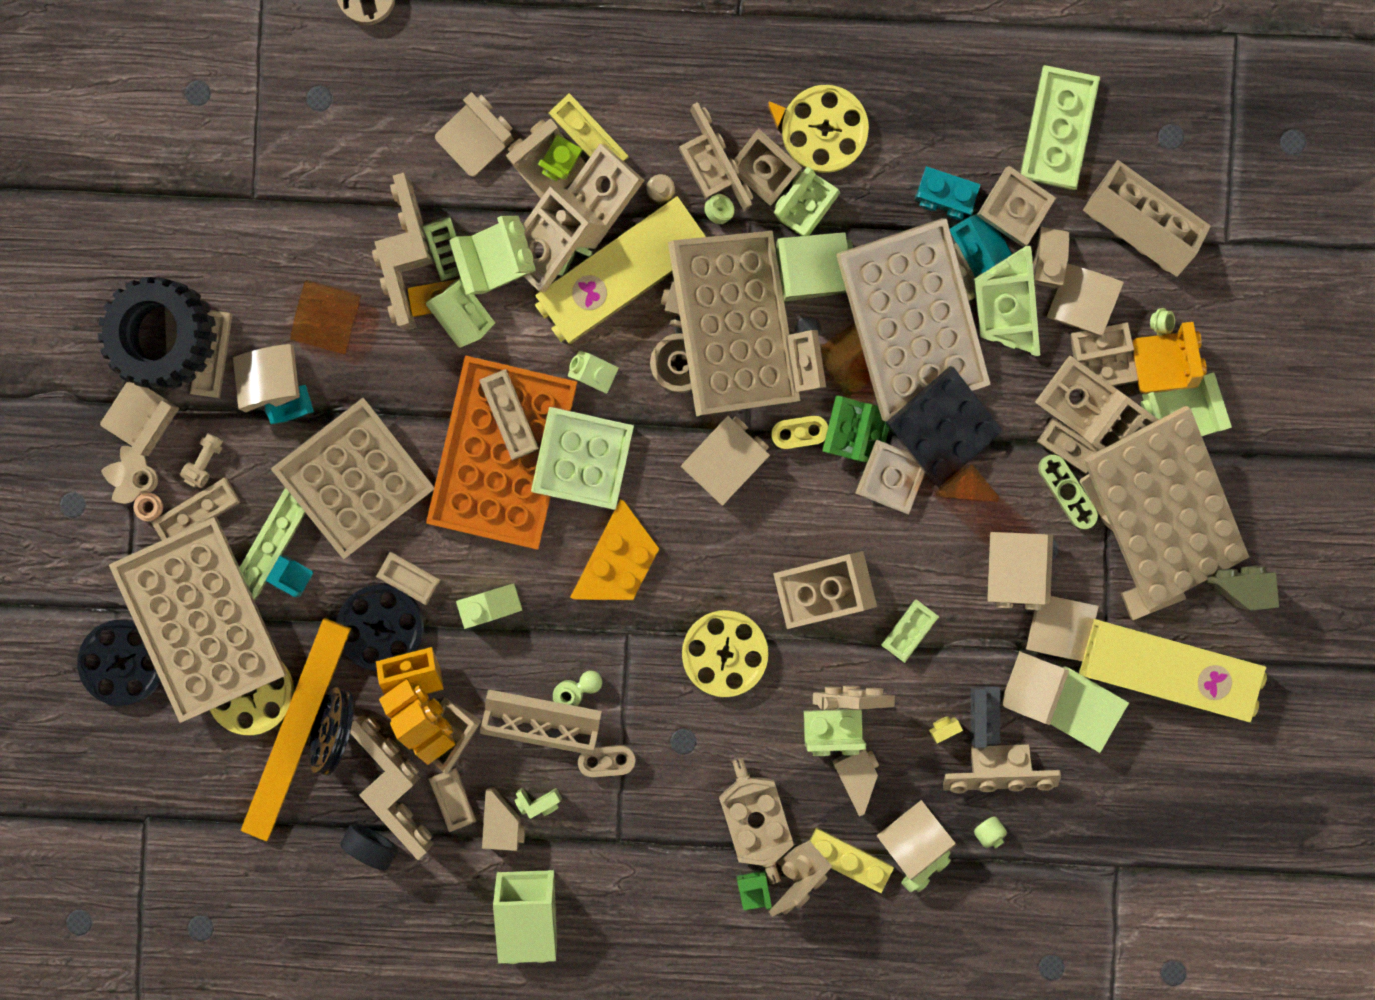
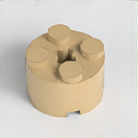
(661, 368)

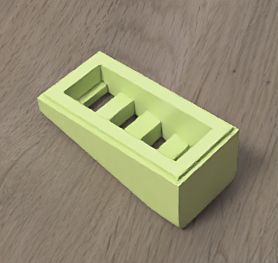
(436, 225)

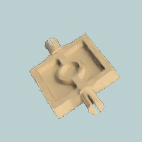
(852, 698)

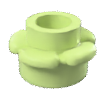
(1162, 321)

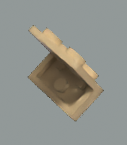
(474, 135)
(528, 153)

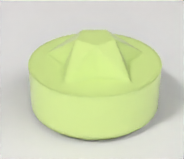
(719, 209)

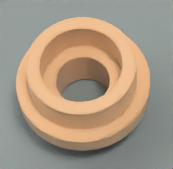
(139, 507)

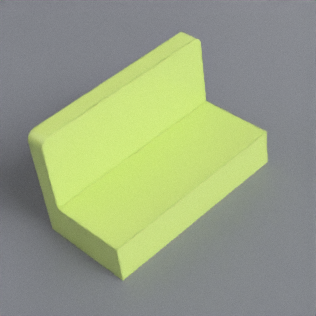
(460, 314)

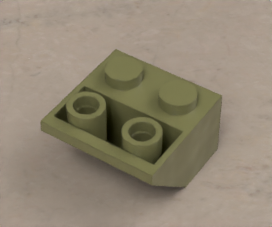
(1248, 589)

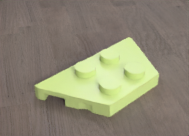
(1009, 303)

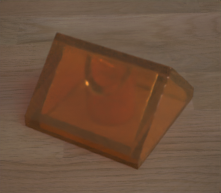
(846, 361)
(967, 485)

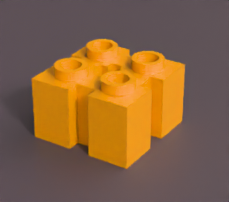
(418, 721)

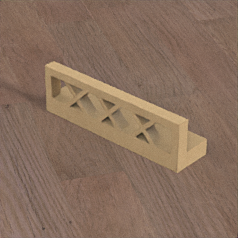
(542, 716)

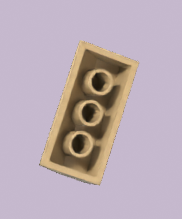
(1147, 218)

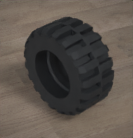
(122, 327)

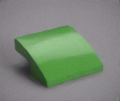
(854, 429)

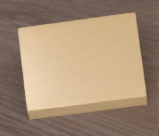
(766, 167)
(463, 725)

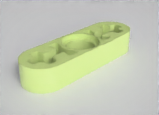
(1073, 513)

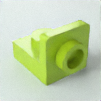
(560, 158)

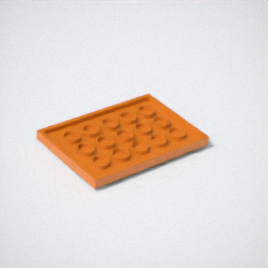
(477, 480)

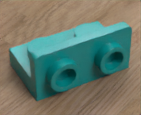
(947, 193)

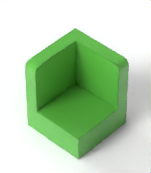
(754, 890)

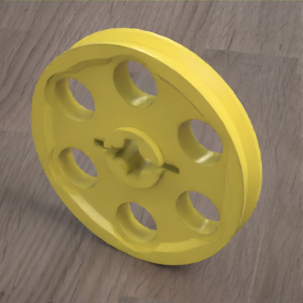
(820, 114)
(733, 664)
(261, 722)

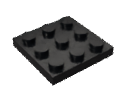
(944, 426)

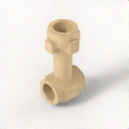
(195, 473)

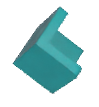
(289, 576)

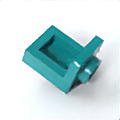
(290, 410)

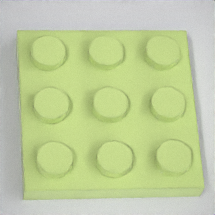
(582, 458)

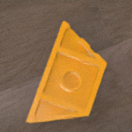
(618, 559)

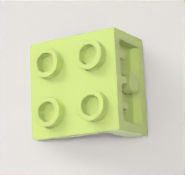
(833, 731)

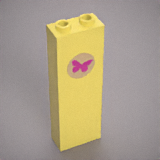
(616, 273)
(1173, 671)

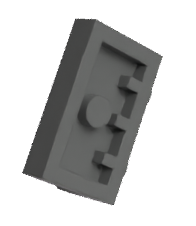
(985, 716)

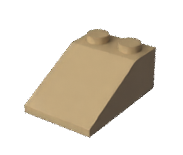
(825, 590)

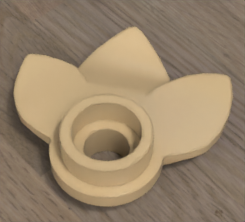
(127, 474)

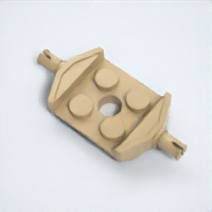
(756, 844)

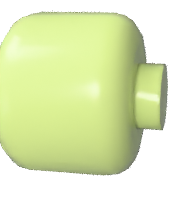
(990, 833)

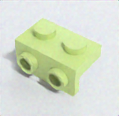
(806, 202)

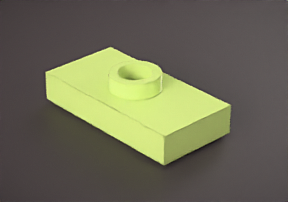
(910, 630)

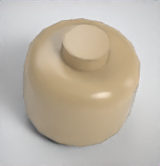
(660, 189)

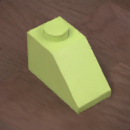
(489, 605)

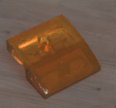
(325, 317)

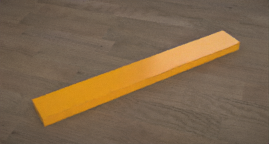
(295, 729)

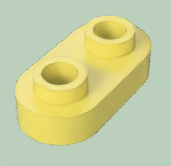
(799, 432)

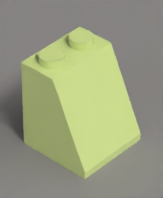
(811, 266)
(525, 916)

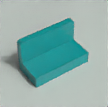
(980, 244)

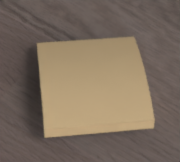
(1085, 300)
(1107, 355)
(266, 377)
(1062, 628)
(1034, 688)
(916, 840)

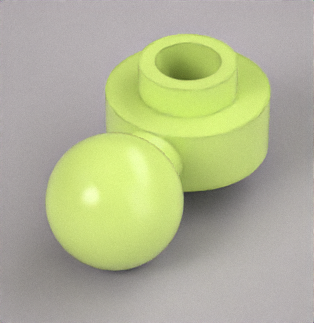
(589, 682)

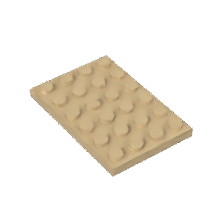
(911, 313)
(733, 321)
(1166, 507)
(198, 619)

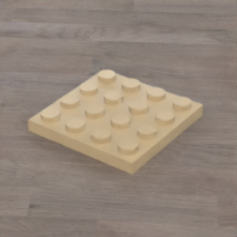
(353, 478)

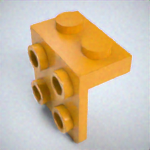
(1169, 360)

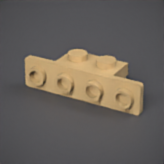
(709, 162)
(1001, 769)

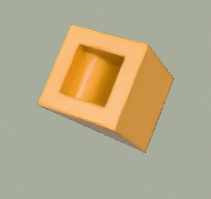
(777, 112)

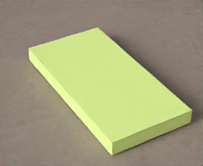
(1059, 127)

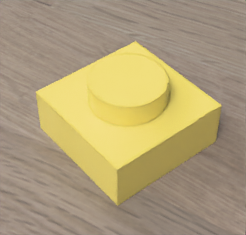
(945, 728)

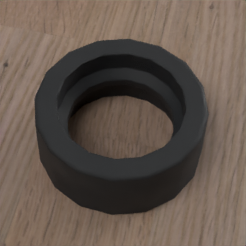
(368, 847)

